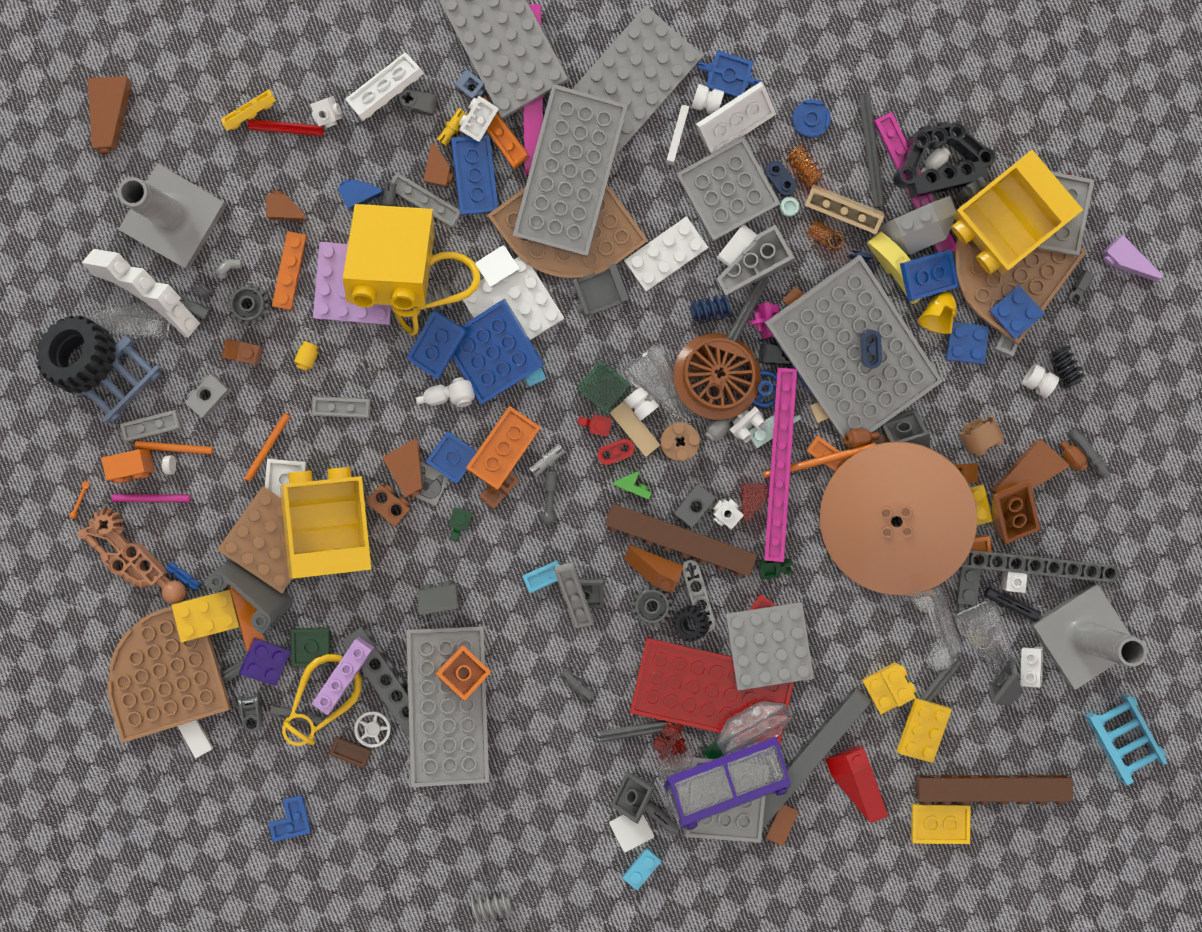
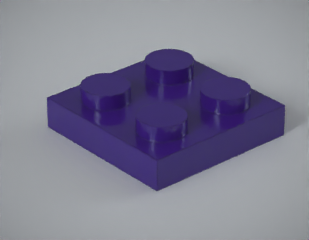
(264, 661)

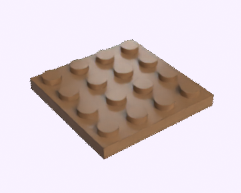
(259, 540)

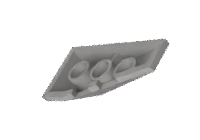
(762, 258)

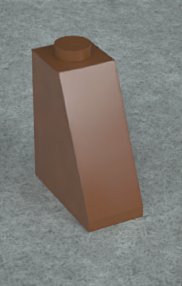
(406, 468)

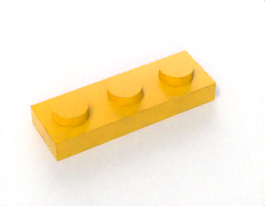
(248, 110)

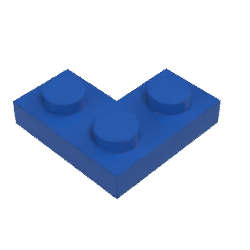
(295, 824)

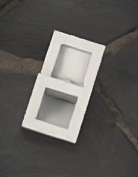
(736, 245)

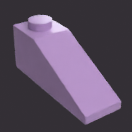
(1124, 256)

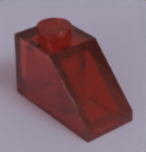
(752, 498)

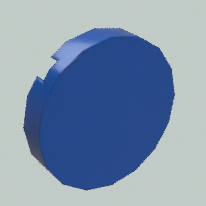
(811, 118)

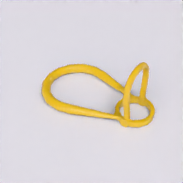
(451, 299)
(303, 682)

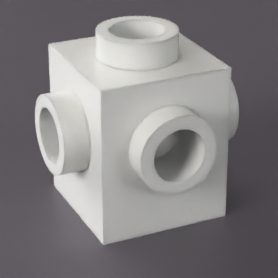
(326, 112)
(733, 515)

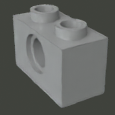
(218, 393)

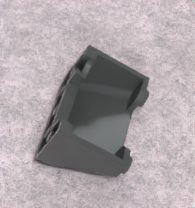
(269, 602)

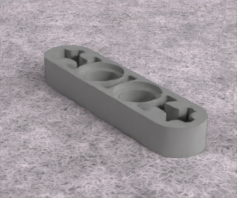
(701, 594)

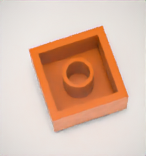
(129, 464)
(462, 672)

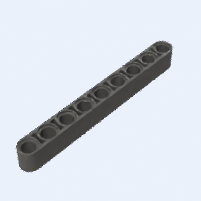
(1042, 566)
(818, 747)

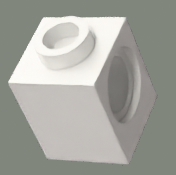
(1013, 581)

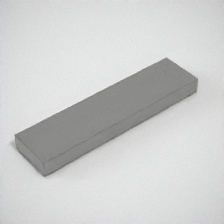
(424, 199)
(574, 595)

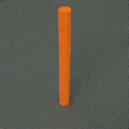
(267, 446)
(173, 447)

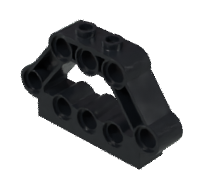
(964, 144)

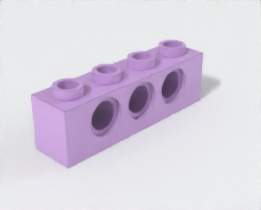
(343, 675)

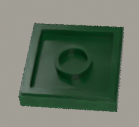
(308, 645)

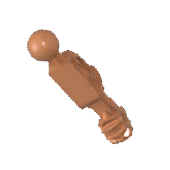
(133, 566)

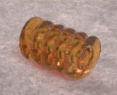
(804, 165)

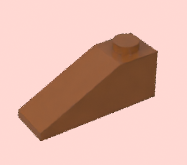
(657, 570)

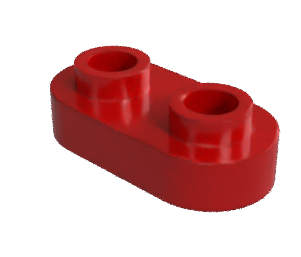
(615, 451)

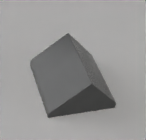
(593, 591)
(633, 796)

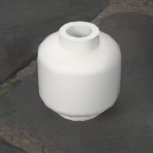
(461, 392)

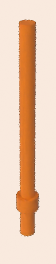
(822, 460)

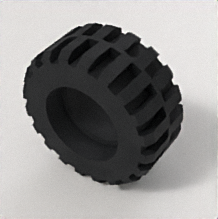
(58, 346)

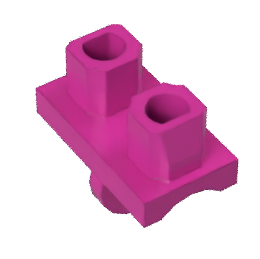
(764, 312)

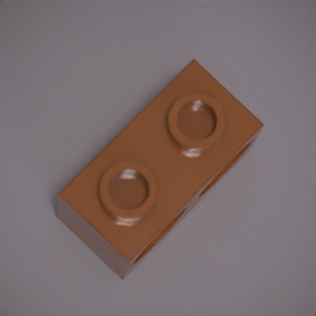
(385, 509)

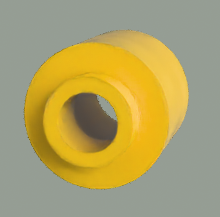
(306, 356)

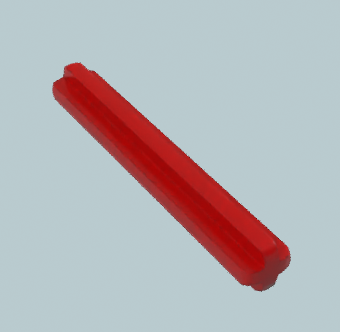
(284, 127)

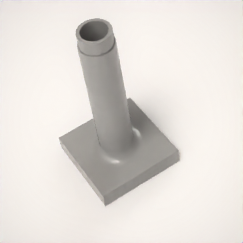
(169, 214)
(1087, 637)

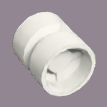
(707, 99)
(1041, 381)
(641, 403)

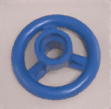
(758, 401)

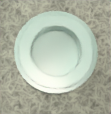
(789, 206)

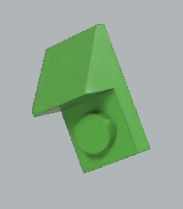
(628, 484)

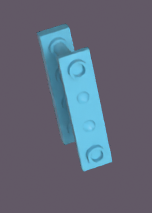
(1116, 755)

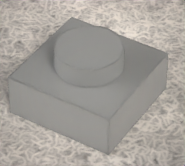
(1005, 346)

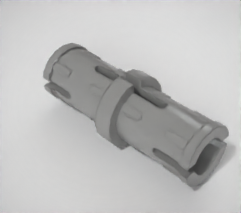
(547, 460)

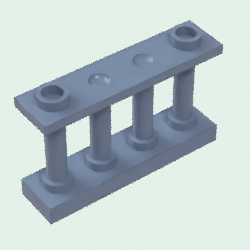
(126, 347)

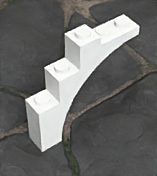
(137, 281)

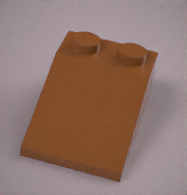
(1015, 512)

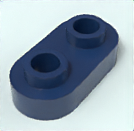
(778, 179)
(872, 348)

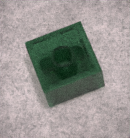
(603, 386)

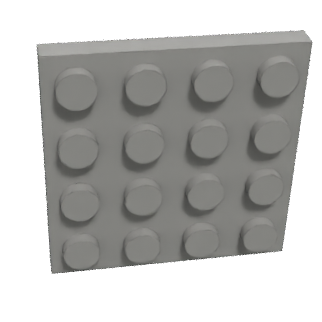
(728, 189)
(1069, 237)
(769, 646)
(735, 824)

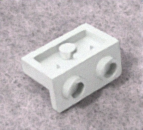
(478, 119)
(1031, 667)

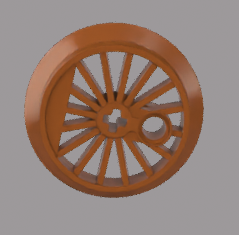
(728, 347)

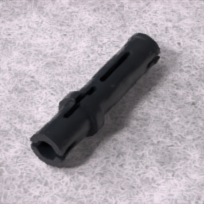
(993, 595)

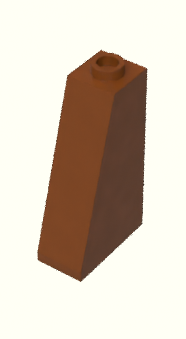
(107, 110)
(1035, 464)

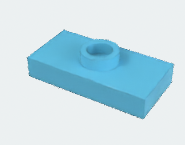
(541, 577)

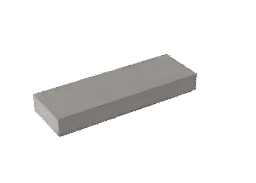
(341, 407)
(150, 426)

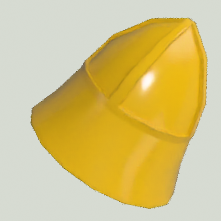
(939, 314)

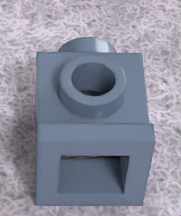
(468, 79)

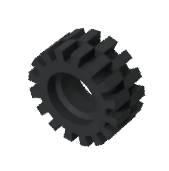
(682, 629)

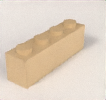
(844, 209)

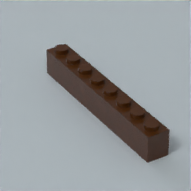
(681, 540)
(993, 789)

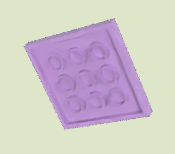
(330, 293)

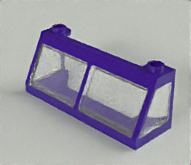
(727, 782)

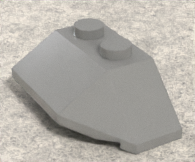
(922, 226)

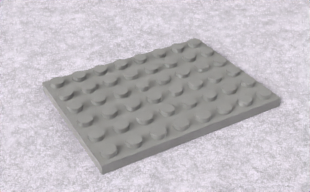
(823, 344)

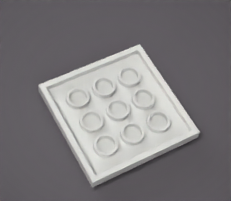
(525, 297)

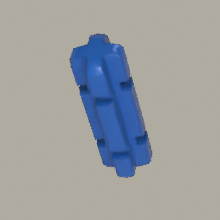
(183, 576)

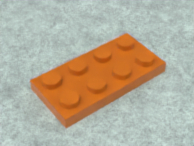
(503, 448)

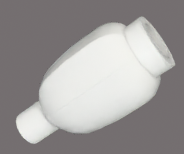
(937, 159)
(434, 395)

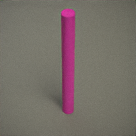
(149, 498)

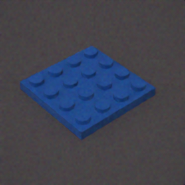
(495, 352)

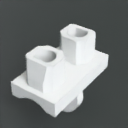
(745, 421)

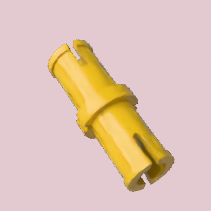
(451, 127)

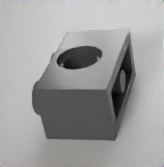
(684, 510)

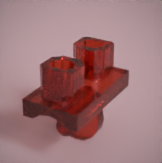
(673, 734)

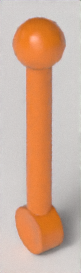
(85, 485)

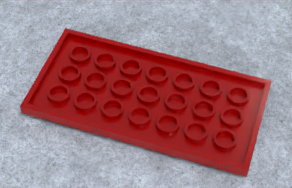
(695, 687)

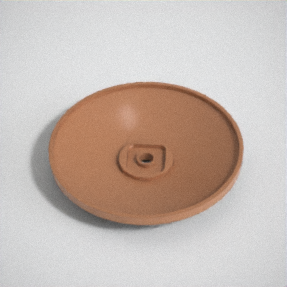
(905, 483)

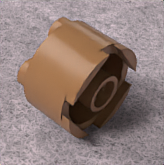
(981, 435)
(668, 442)

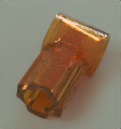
(823, 235)

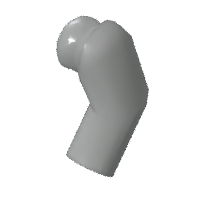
(226, 265)

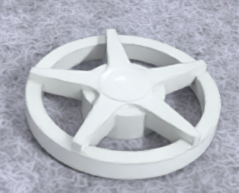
(372, 729)

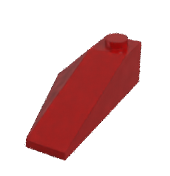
(856, 778)

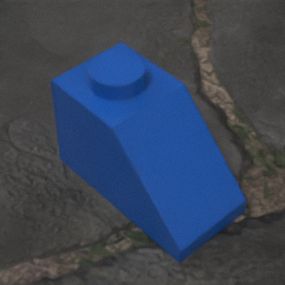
(358, 192)

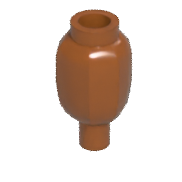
(860, 437)
(1074, 456)

